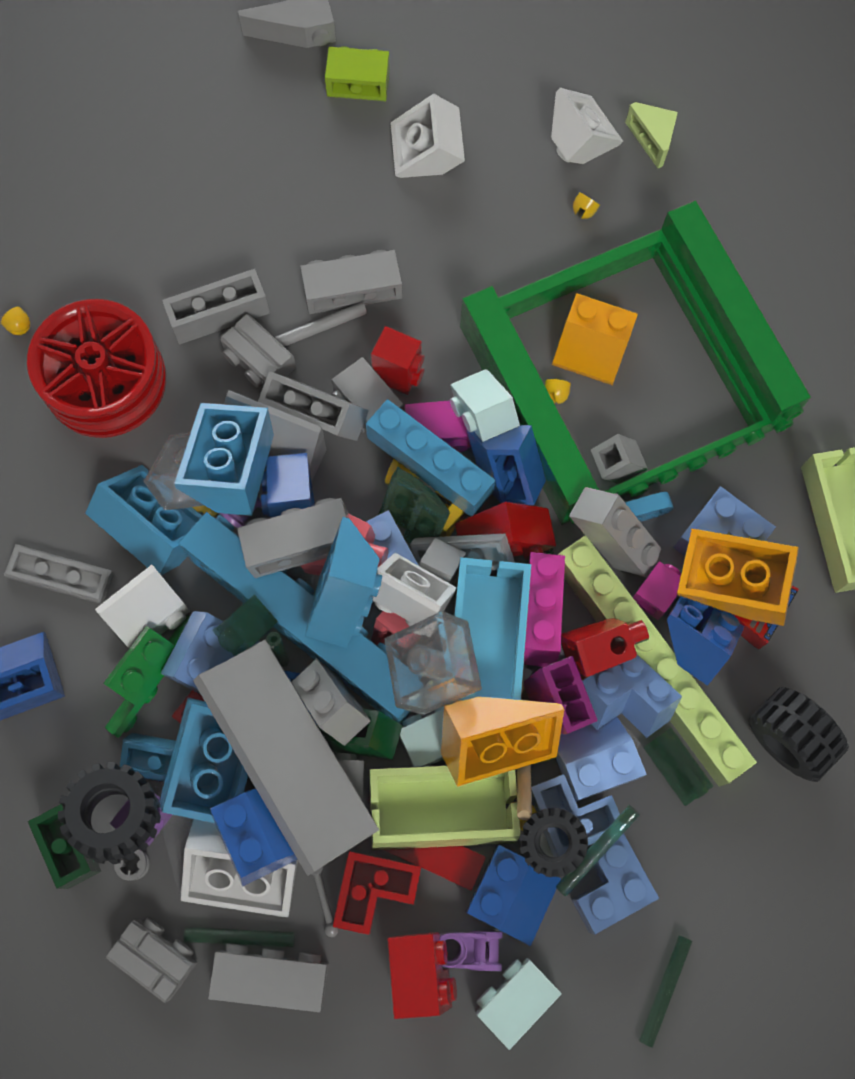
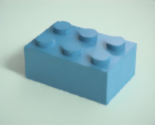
(202, 767)

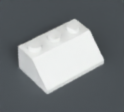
(212, 880)

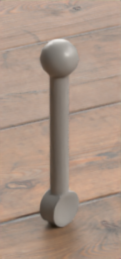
(329, 930)

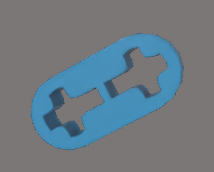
(651, 506)

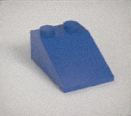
(251, 837)

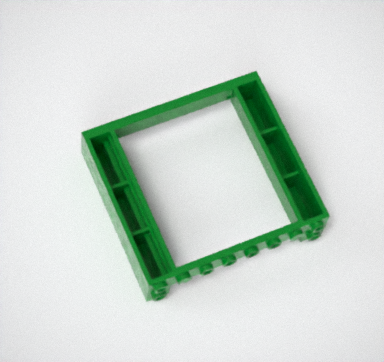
(717, 309)

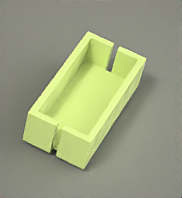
(833, 506)
(428, 809)

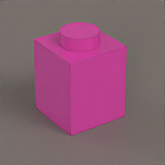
(658, 590)

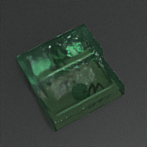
(414, 507)

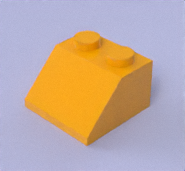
(594, 339)

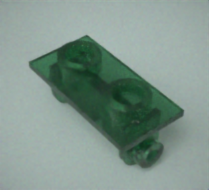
(678, 767)

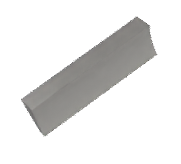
(286, 756)

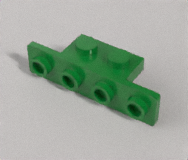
(138, 675)

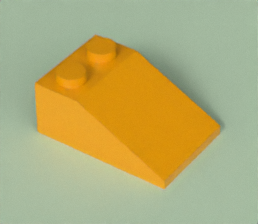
(739, 575)
(498, 736)

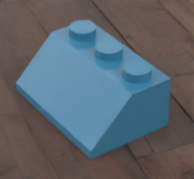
(226, 457)
(138, 521)
(344, 588)

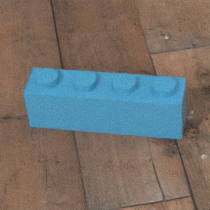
(430, 458)

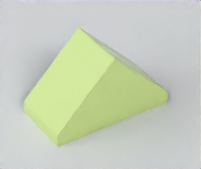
(652, 129)

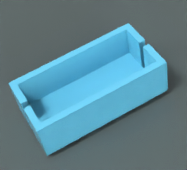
(496, 621)

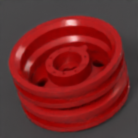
(106, 412)

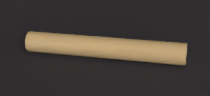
(524, 794)

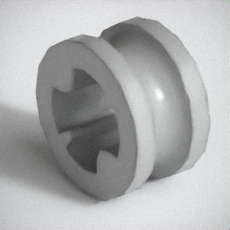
(143, 865)

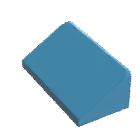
(147, 755)

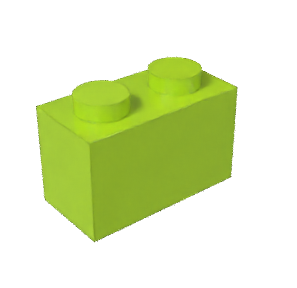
(357, 73)

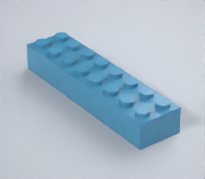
(361, 665)

